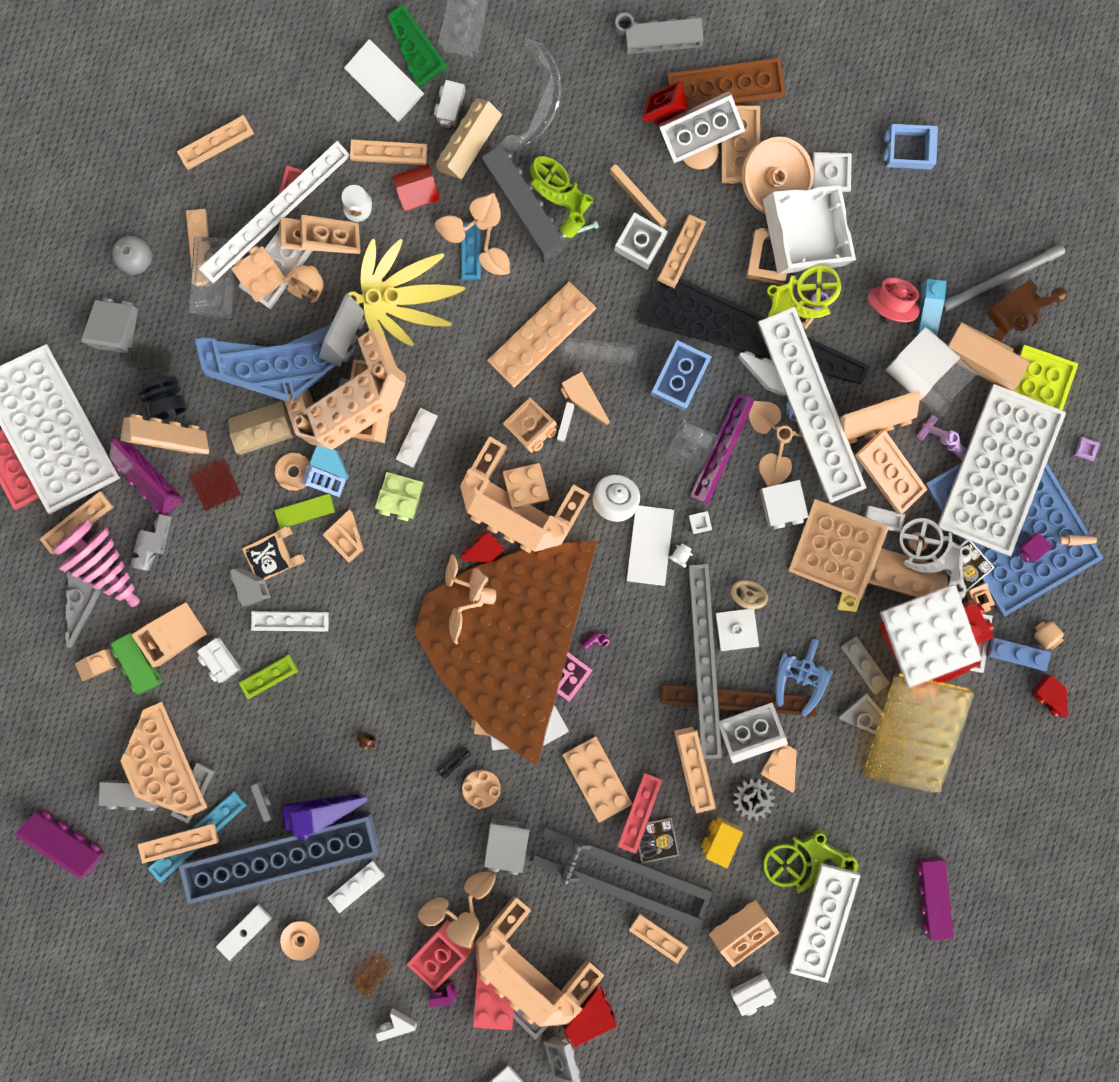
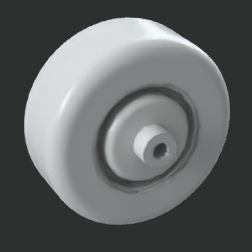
(616, 498)

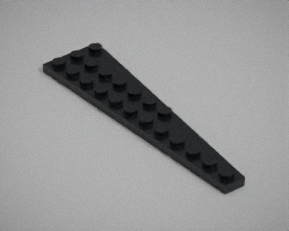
(715, 320)

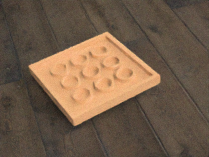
(838, 549)

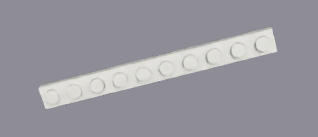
(271, 214)

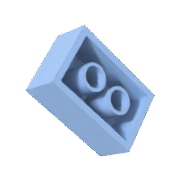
(680, 375)

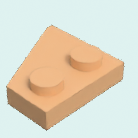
(345, 536)
(781, 767)

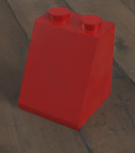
(593, 1019)

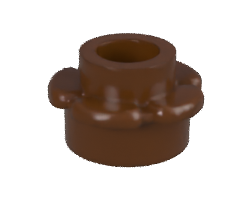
(366, 743)

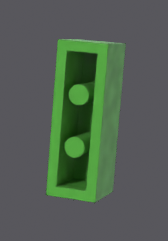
(135, 664)

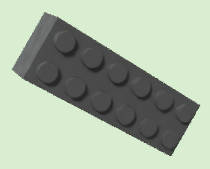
(523, 203)

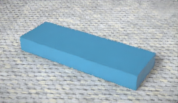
(470, 253)

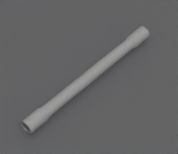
(1048, 255)

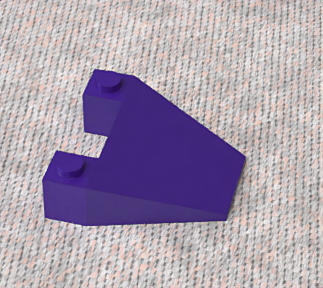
(313, 815)

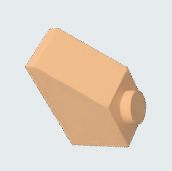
(96, 664)

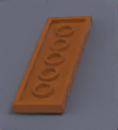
(745, 81)

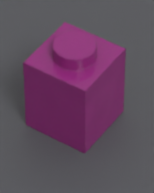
(1033, 548)

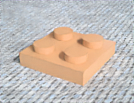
(525, 486)

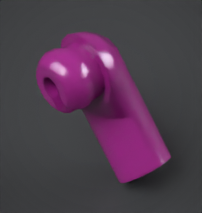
(596, 638)

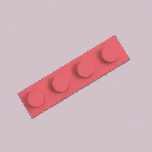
(640, 813)

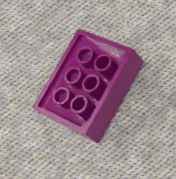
(144, 477)

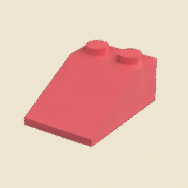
(438, 958)

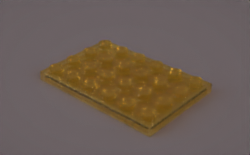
(918, 734)

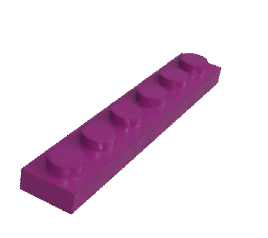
(722, 448)

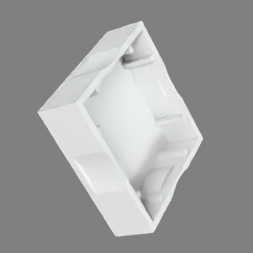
(808, 229)

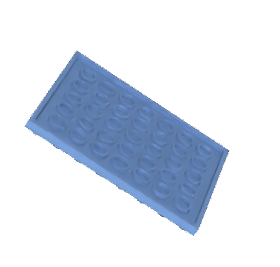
(1050, 514)

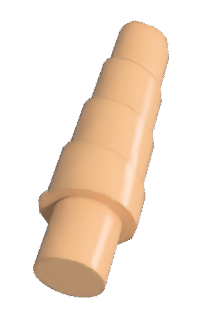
(1077, 540)

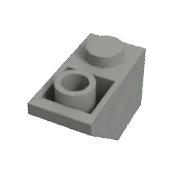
(249, 587)

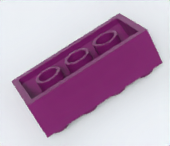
(60, 843)

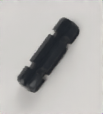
(453, 763)

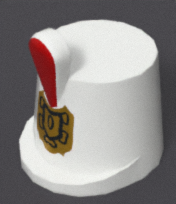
(356, 203)

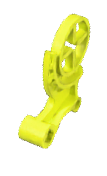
(784, 298)

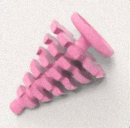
(93, 558)

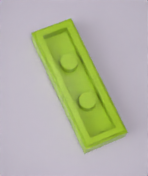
(305, 511)
(268, 677)

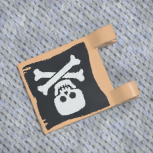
(270, 555)

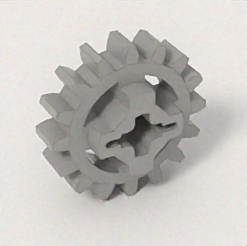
(756, 790)

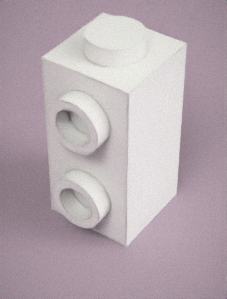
(450, 103)

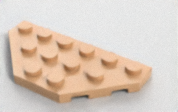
(158, 765)

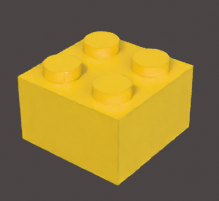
(721, 842)

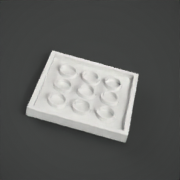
(931, 635)

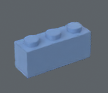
(1018, 654)

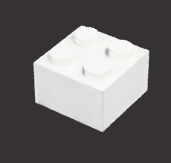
(640, 241)

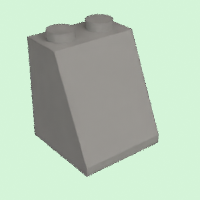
(111, 326)
(507, 846)

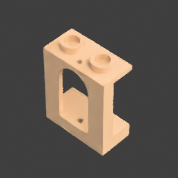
(753, 269)

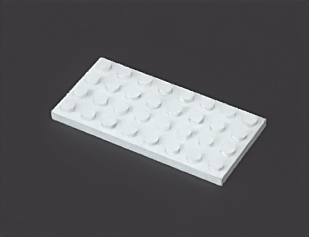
(51, 431)
(1001, 470)

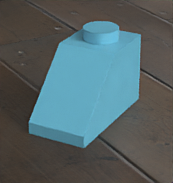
(329, 461)

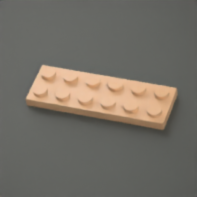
(541, 334)

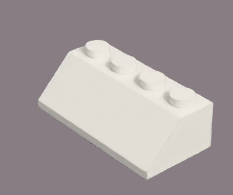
(701, 127)

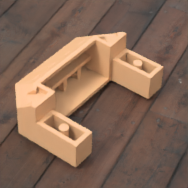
(354, 403)
(524, 524)
(521, 981)

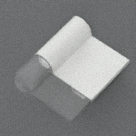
(933, 370)

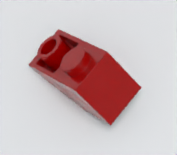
(484, 550)
(1053, 694)

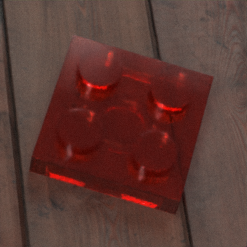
(215, 485)

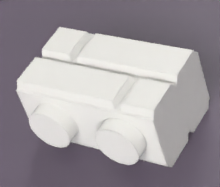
(218, 660)
(753, 995)

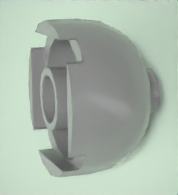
(131, 254)

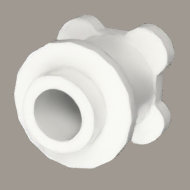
(681, 555)

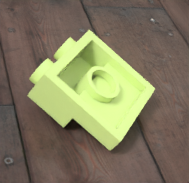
(399, 496)

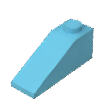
(931, 305)

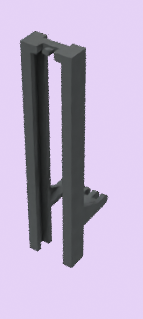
(568, 875)

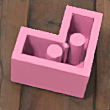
(574, 676)

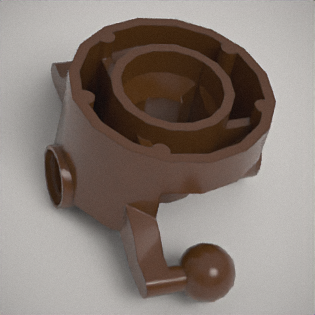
(1020, 307)

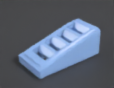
(309, 471)

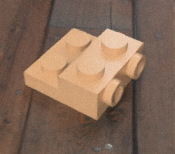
(258, 273)
(531, 425)

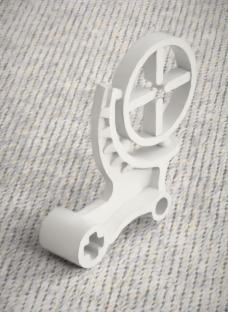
(951, 560)

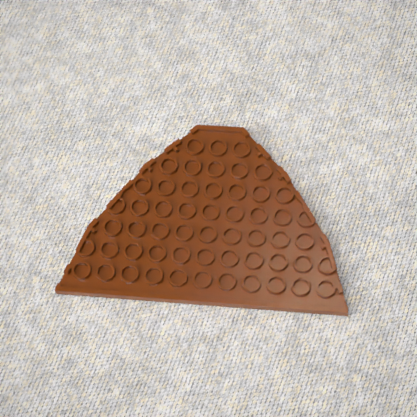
(513, 649)

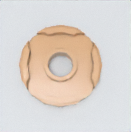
(282, 471)

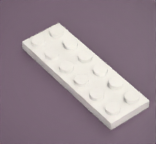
(824, 922)

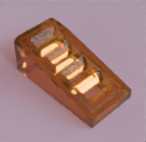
(361, 987)

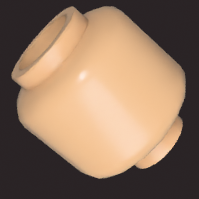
(1048, 635)

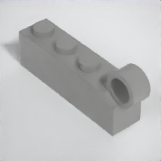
(660, 35)

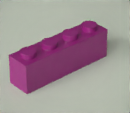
(935, 898)

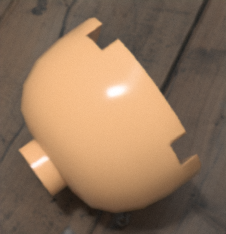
(302, 279)

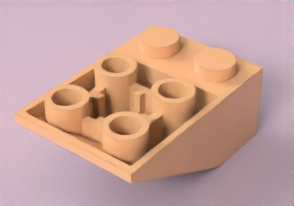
(169, 635)

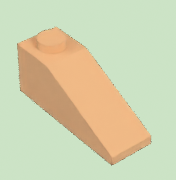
(581, 395)

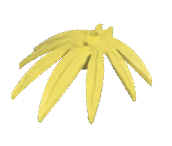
(382, 297)

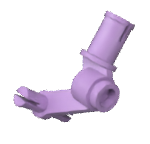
(948, 438)

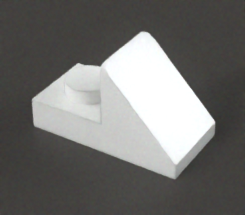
(401, 1025)

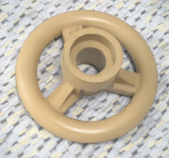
(748, 596)

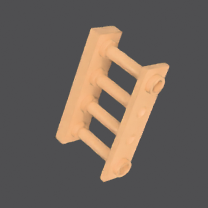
(694, 769)

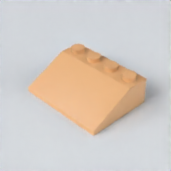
(880, 417)

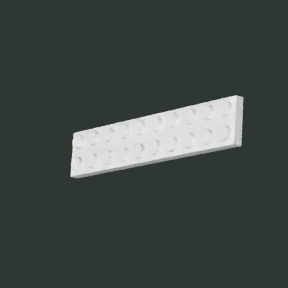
(811, 405)

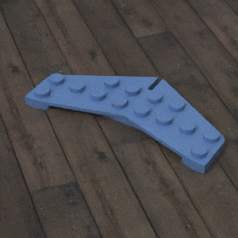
(267, 368)

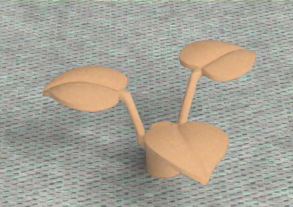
(486, 215)
(762, 418)
(477, 593)
(465, 927)

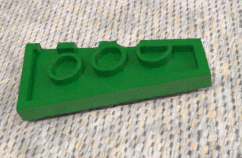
(418, 51)

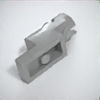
(150, 543)

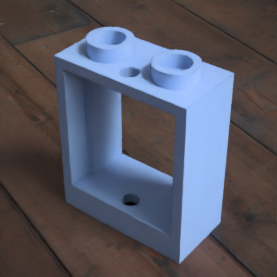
(930, 134)

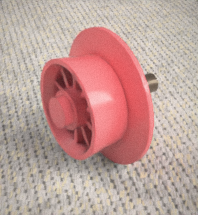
(895, 300)

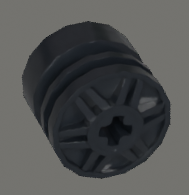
(161, 395)

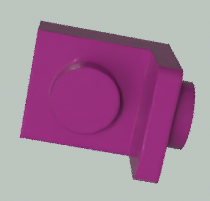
(441, 998)

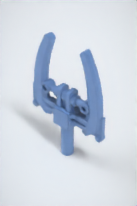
(805, 669)

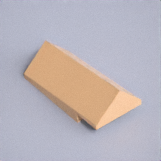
(319, 234)
(989, 357)

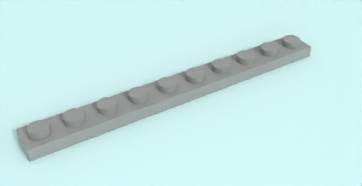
(705, 661)

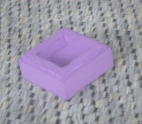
(1086, 449)

